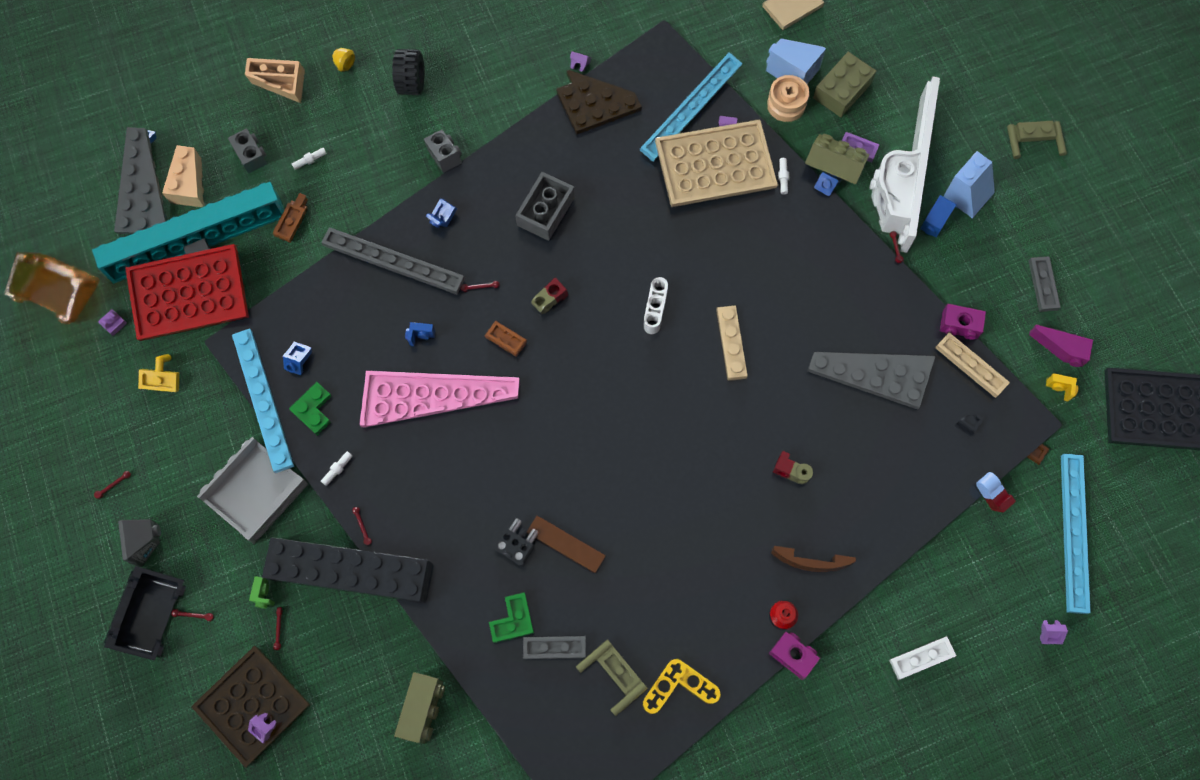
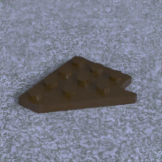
(594, 102)

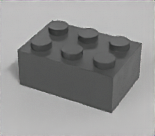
(545, 206)

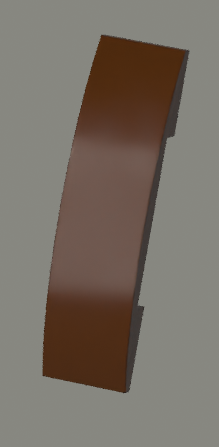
(787, 556)

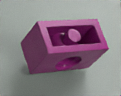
(972, 318)
(782, 650)

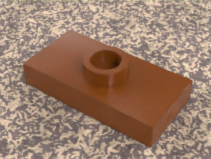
(506, 338)

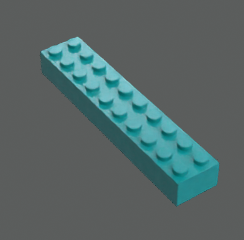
(213, 223)

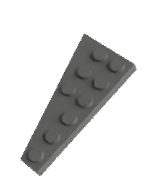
(139, 191)
(888, 376)

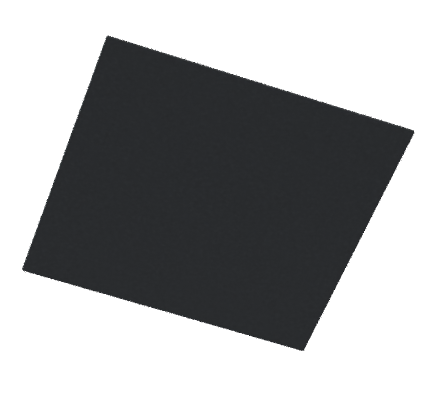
(628, 429)

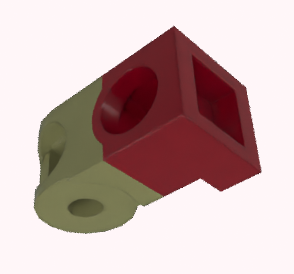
(549, 296)
(792, 470)

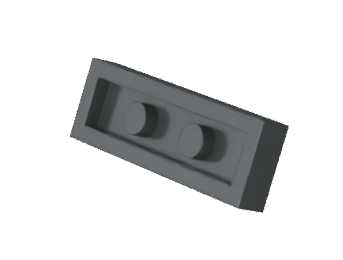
(1044, 284)
(554, 647)

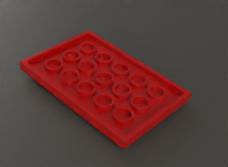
(186, 292)

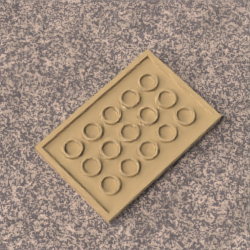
(715, 163)

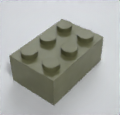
(844, 84)
(837, 158)
(420, 708)

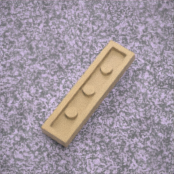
(731, 343)
(972, 365)

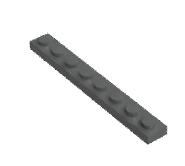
(393, 260)

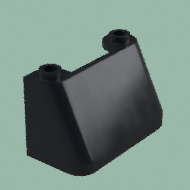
(143, 613)

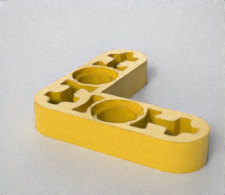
(681, 678)

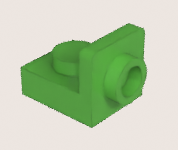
(259, 591)

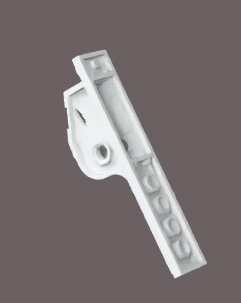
(902, 175)

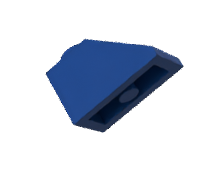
(938, 216)

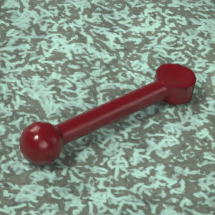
(899, 258)
(465, 288)
(99, 494)
(367, 541)
(209, 616)
(277, 645)

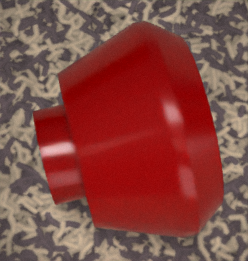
(781, 620)

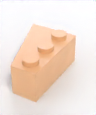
(277, 76)
(185, 178)

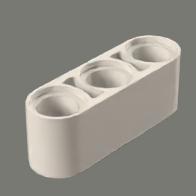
(655, 297)

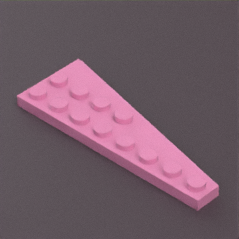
(412, 395)

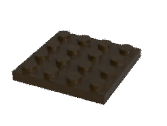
(245, 691)

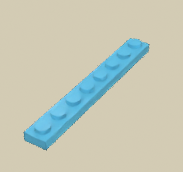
(693, 103)
(263, 401)
(1075, 534)

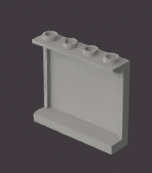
(250, 492)

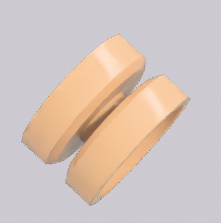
(788, 98)

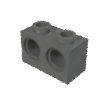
(248, 150)
(443, 151)

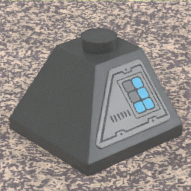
(138, 540)

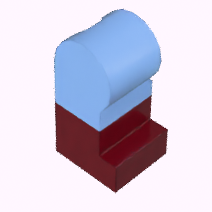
(995, 493)

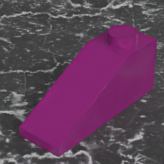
(1065, 346)

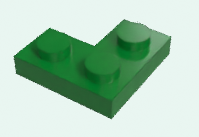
(307, 408)
(518, 622)

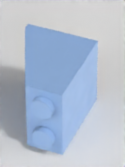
(794, 59)
(972, 185)

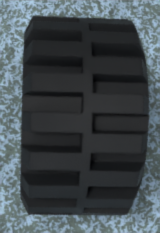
(408, 71)

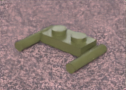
(1035, 132)
(618, 671)

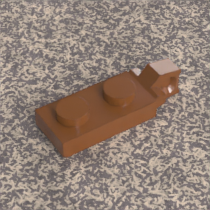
(291, 218)

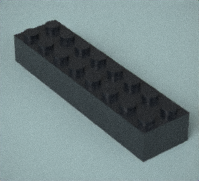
(347, 570)

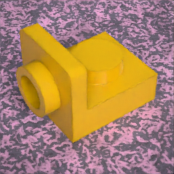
(1061, 383)

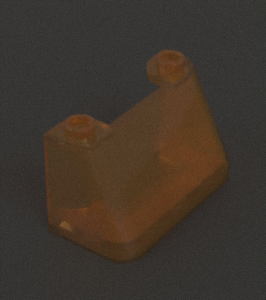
(50, 284)

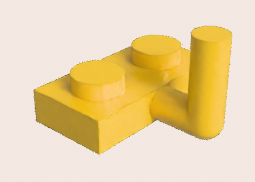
(159, 379)

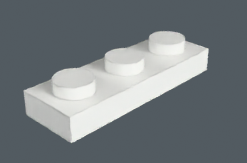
(922, 658)

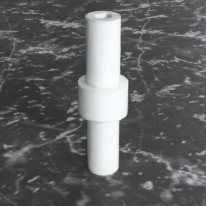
(309, 158)
(783, 176)
(336, 468)

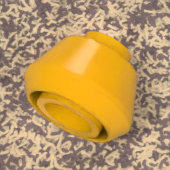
(343, 58)

